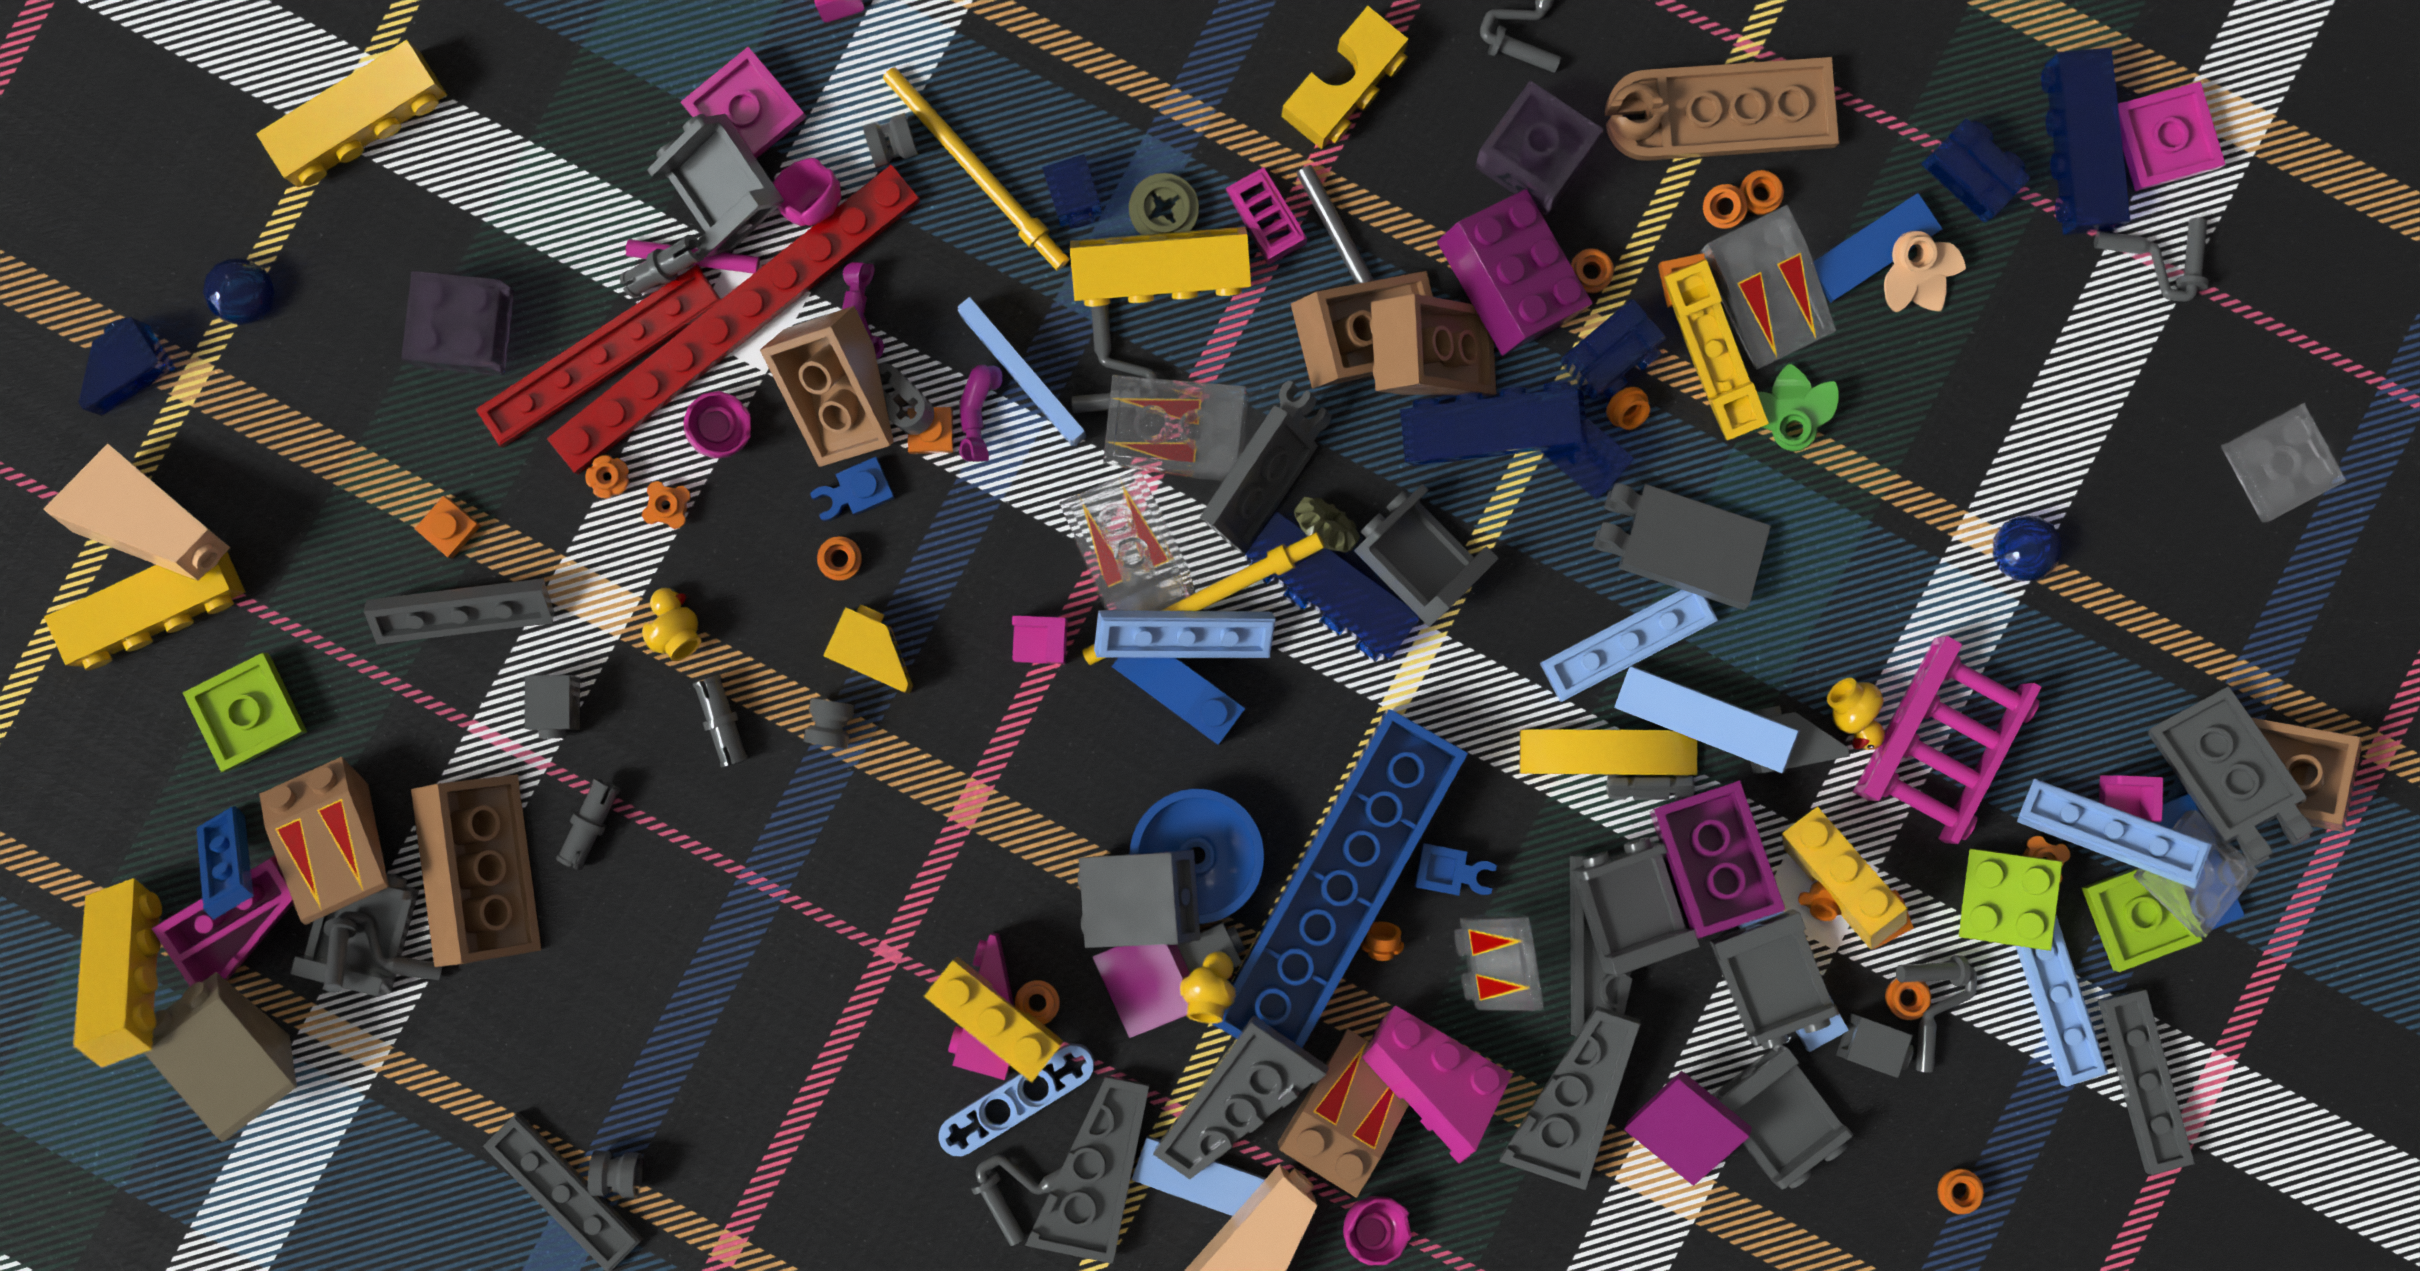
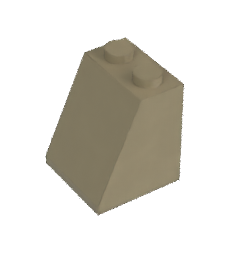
(222, 1055)

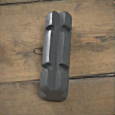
(1650, 787)

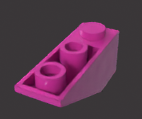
(969, 1051)

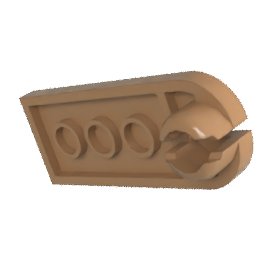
(1725, 109)

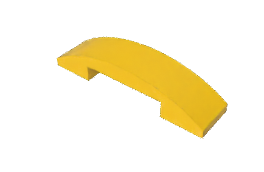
(1714, 350)
(1607, 752)

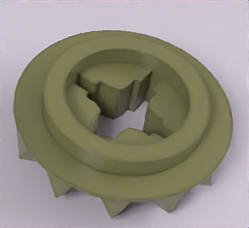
(1167, 188)
(1331, 524)

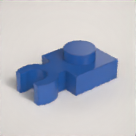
(860, 488)
(1445, 870)

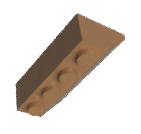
(475, 870)

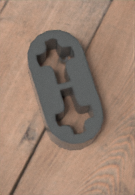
(905, 393)

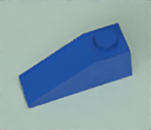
(1183, 693)

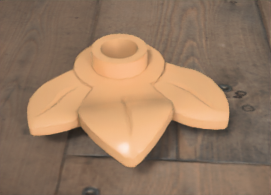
(1924, 276)

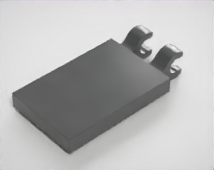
(1266, 469)
(1685, 543)
(2232, 773)

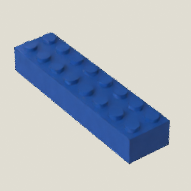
(1343, 879)

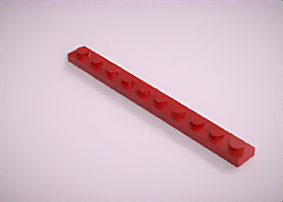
(733, 320)

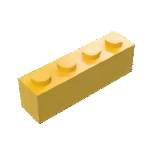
(352, 115)
(1160, 265)
(137, 609)
(117, 973)

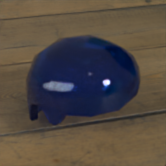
(238, 291)
(2027, 548)

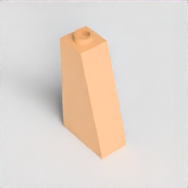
(132, 514)
(1264, 1228)

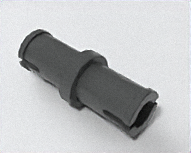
(662, 266)
(720, 721)
(588, 824)

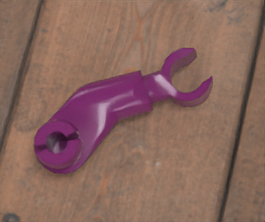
(858, 276)
(970, 405)

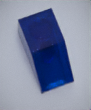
(122, 365)

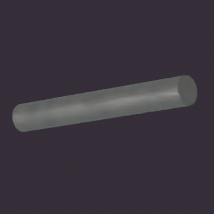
(1334, 225)

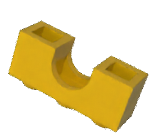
(1323, 109)
(1857, 889)
(993, 1020)

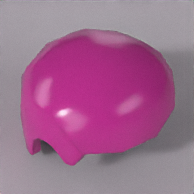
(808, 192)
(717, 424)
(1376, 1230)

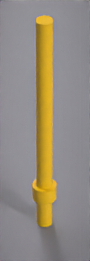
(1031, 229)
(1278, 561)

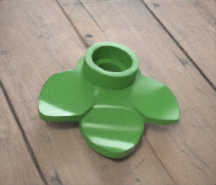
(1798, 402)

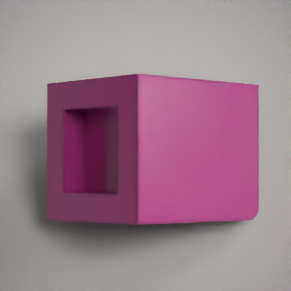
(1039, 639)
(2133, 795)

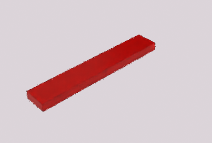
(598, 356)

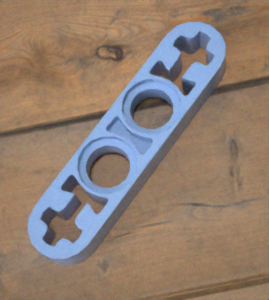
(1020, 1105)

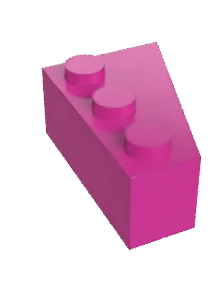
(221, 945)
(1438, 1078)

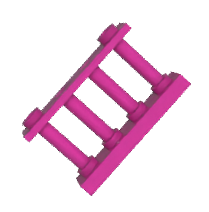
(1902, 741)

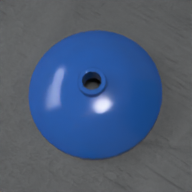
(1222, 830)

